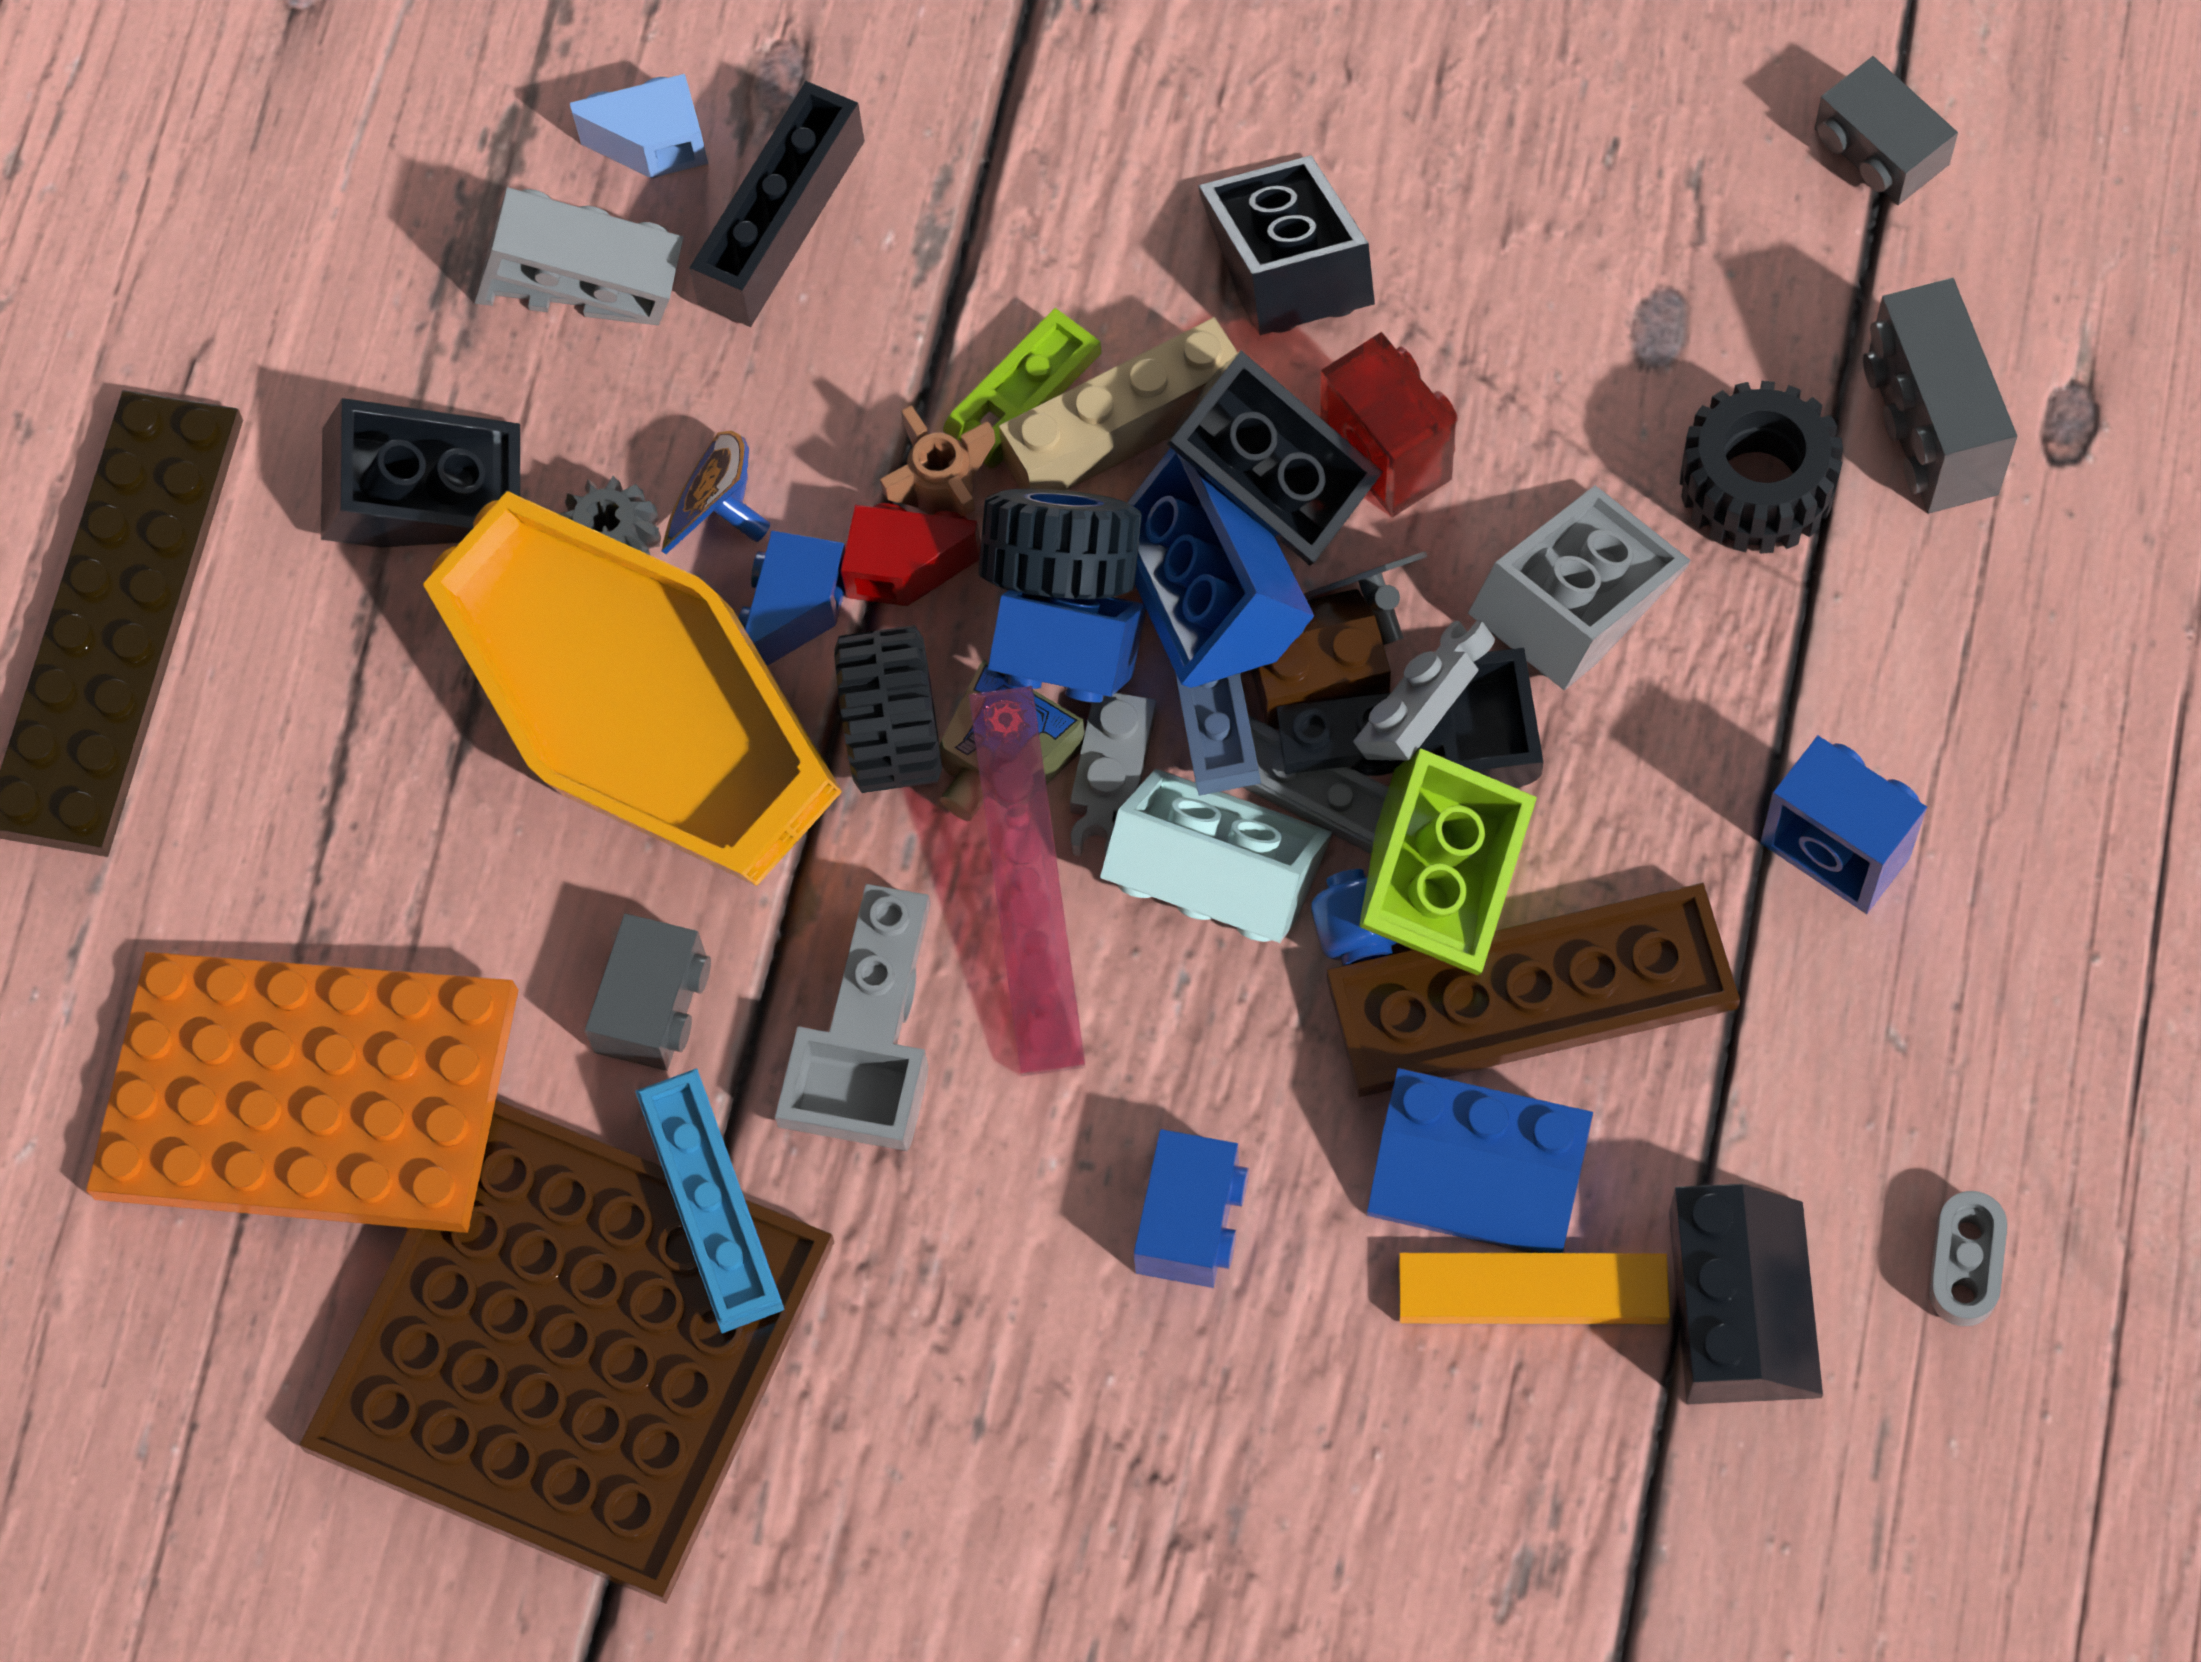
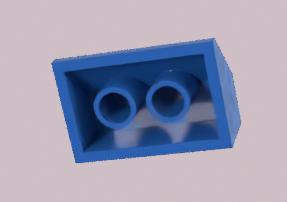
(1479, 1163)

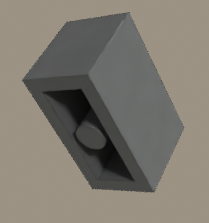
(1885, 131)
(648, 992)

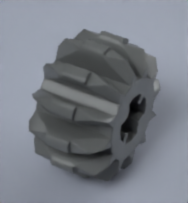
(618, 509)

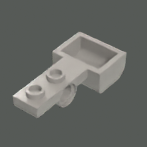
(856, 1076)

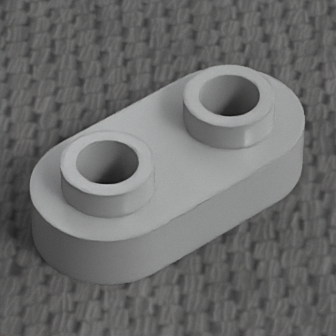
(1967, 1261)

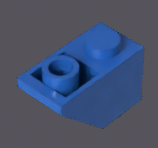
(795, 593)

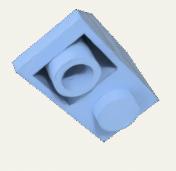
(643, 126)

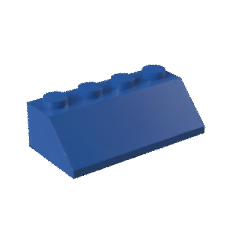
(1212, 577)

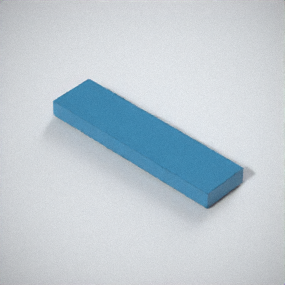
(709, 1201)

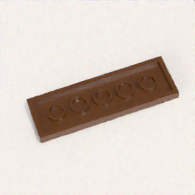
(1538, 992)

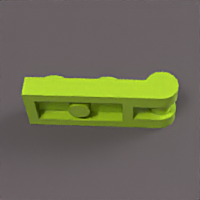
(1029, 376)

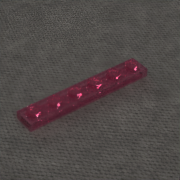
(1027, 881)

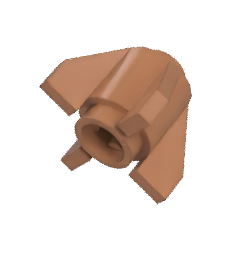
(938, 468)

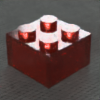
(1392, 419)

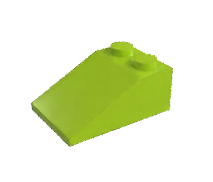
(1444, 859)

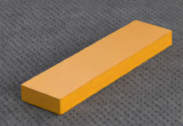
(1533, 1288)

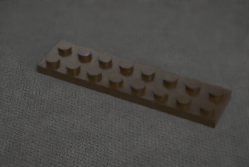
(114, 622)

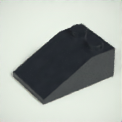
(1289, 245)
(411, 473)

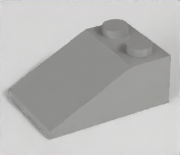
(1577, 586)

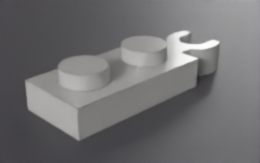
(1424, 694)
(1110, 763)

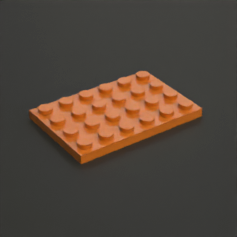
(304, 1091)

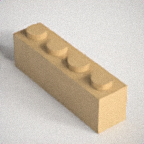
(1113, 412)

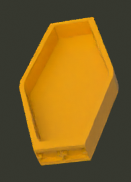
(631, 687)

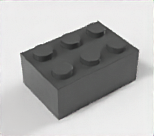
(1939, 396)

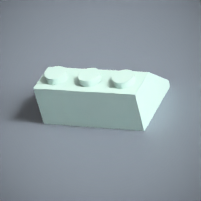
(1214, 856)

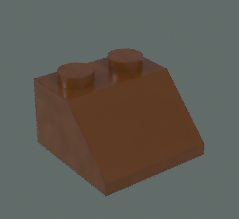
(1330, 660)

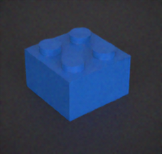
(1067, 643)
(1843, 823)

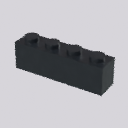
(777, 204)

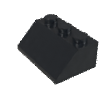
(1273, 456)
(1743, 1295)

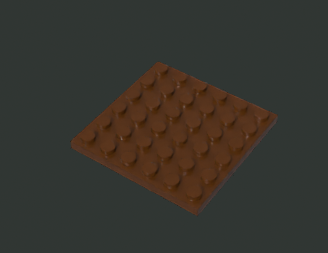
(562, 1359)

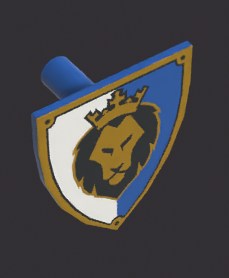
(716, 486)

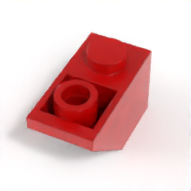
(905, 554)

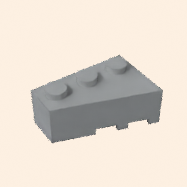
(578, 258)

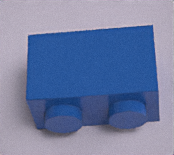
(1188, 1209)

